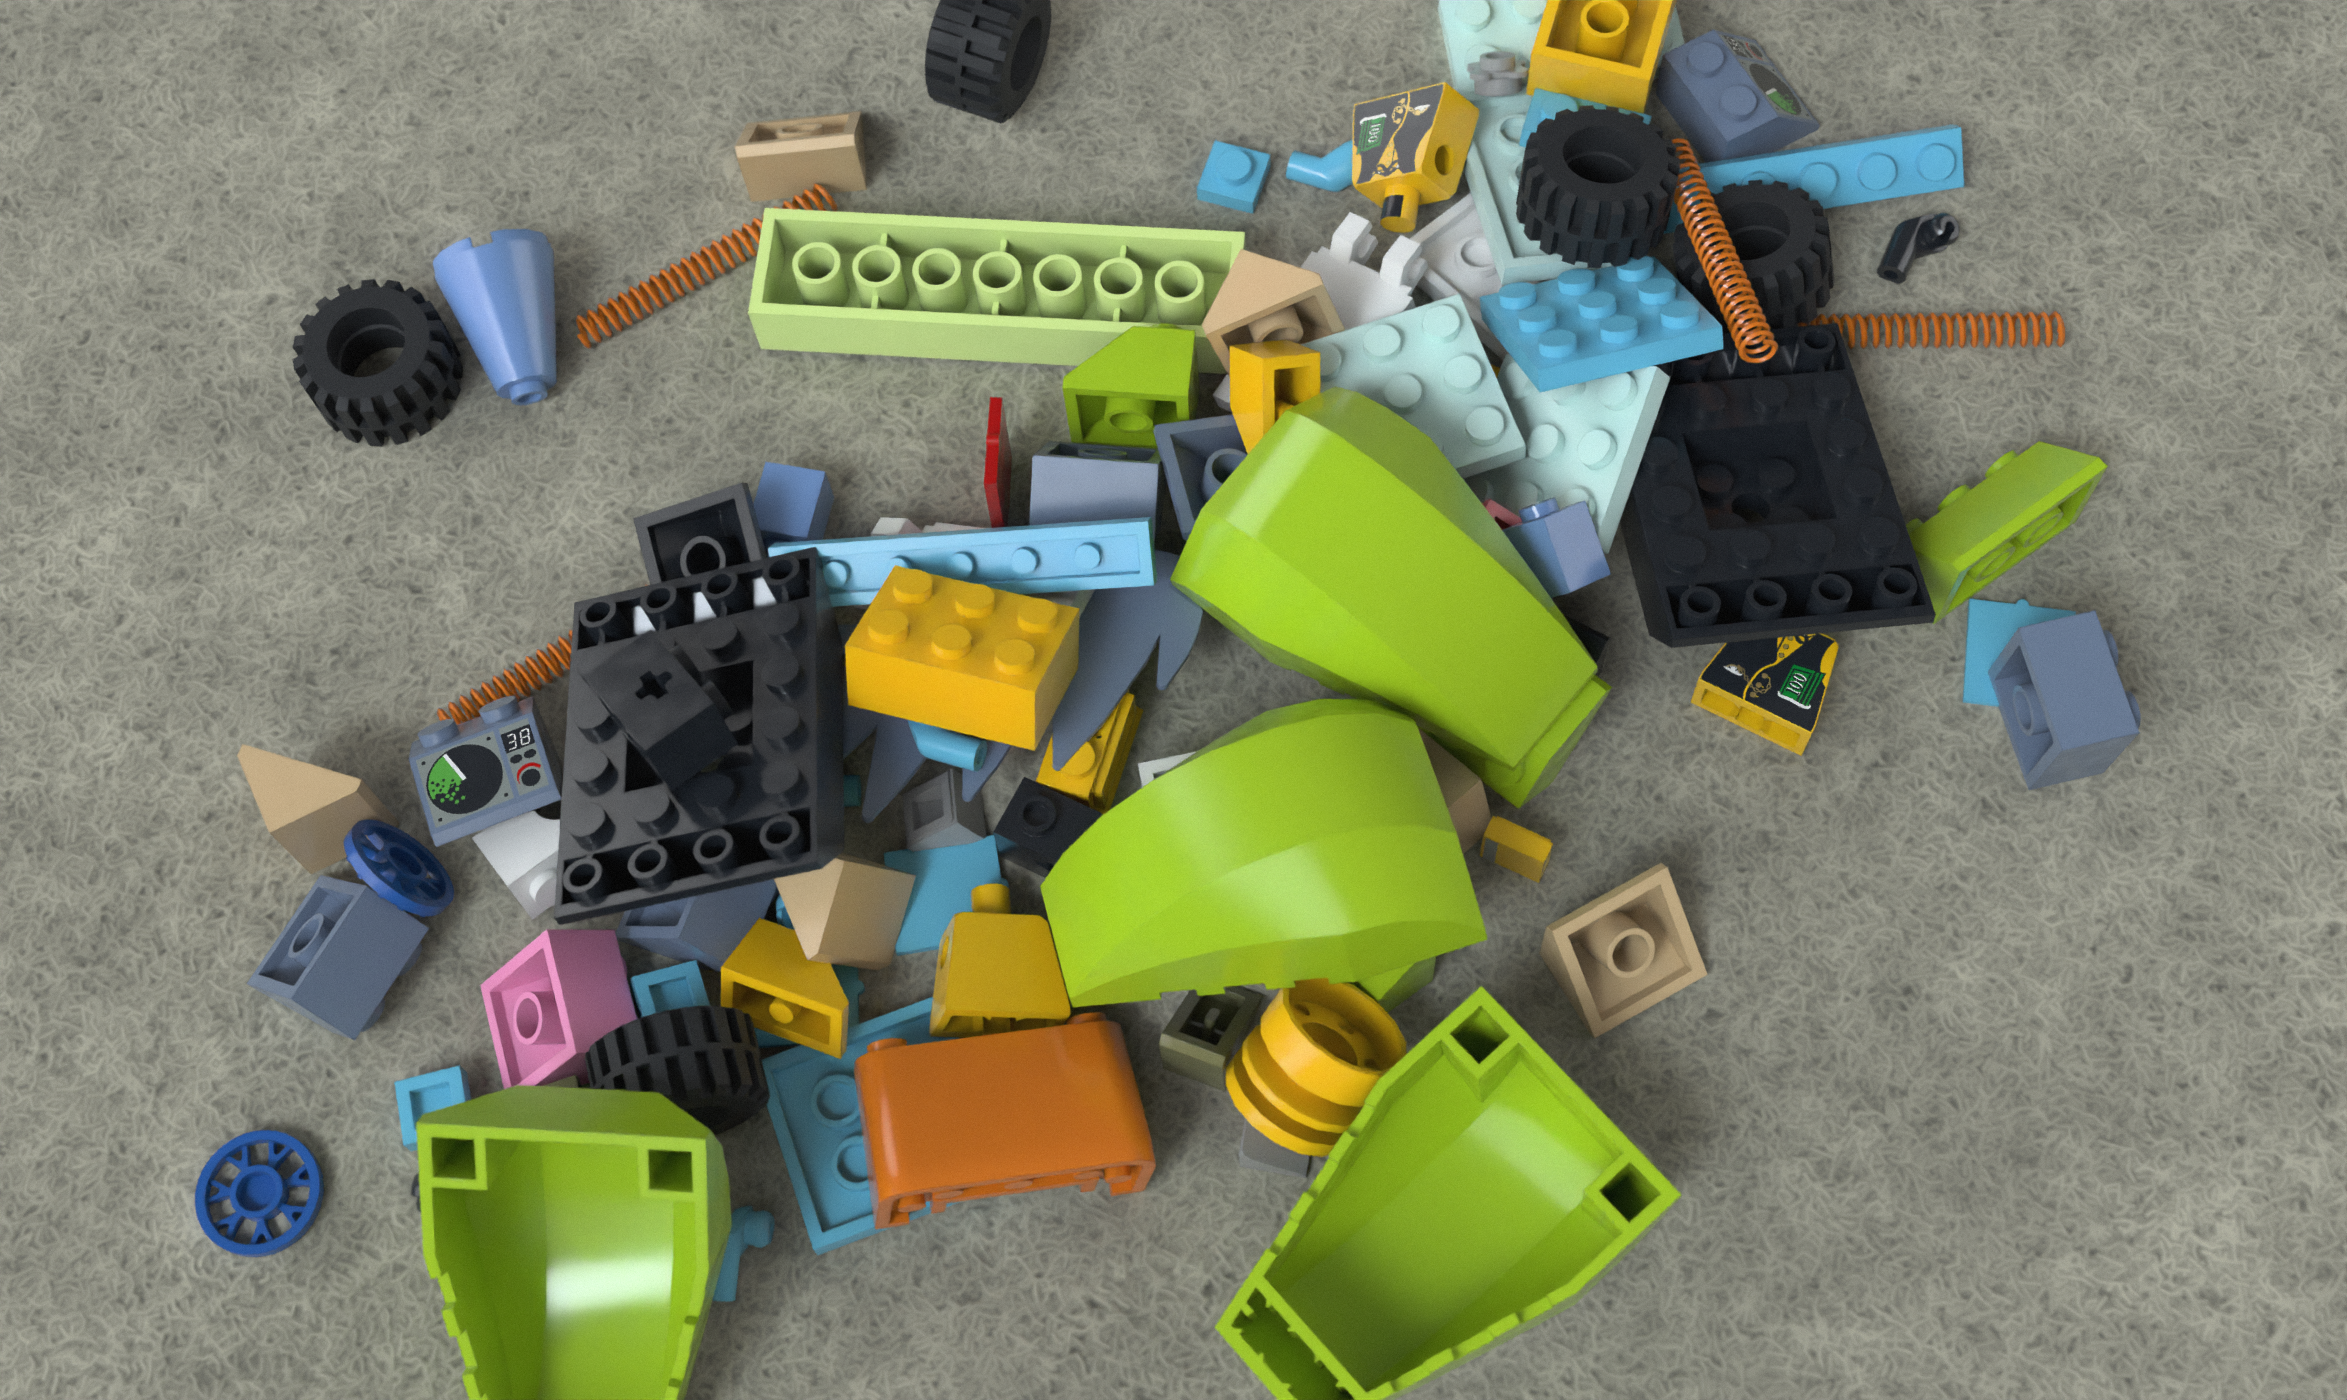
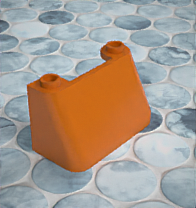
(1000, 1117)

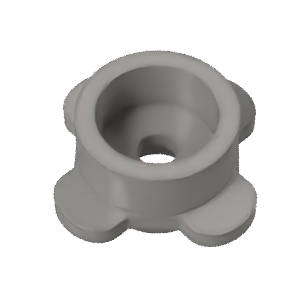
(1497, 74)

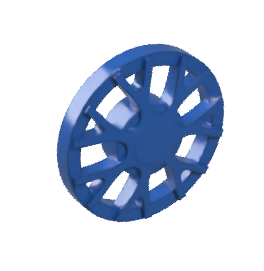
(398, 868)
(259, 1193)

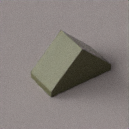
(1207, 1034)

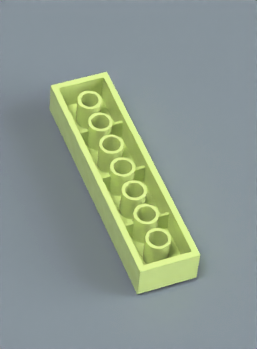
(979, 285)

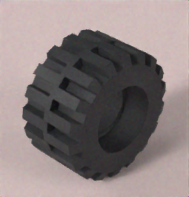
(986, 54)
(1597, 186)
(1780, 245)
(398, 397)
(690, 1055)

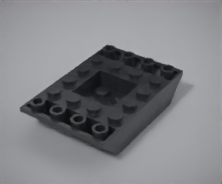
(1801, 454)
(775, 798)

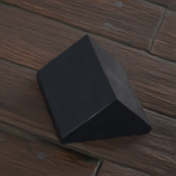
(700, 535)

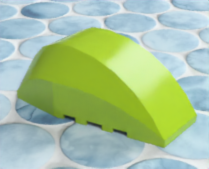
(1384, 579)
(1267, 861)
(1444, 1219)
(573, 1240)

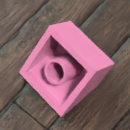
(556, 1004)

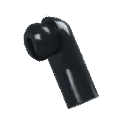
(1914, 240)

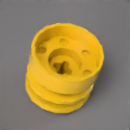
(1313, 1063)

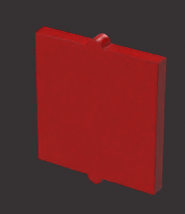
(997, 465)

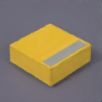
(1516, 848)

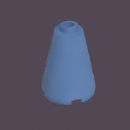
(506, 308)

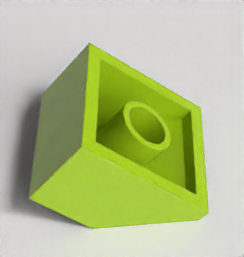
(1133, 385)

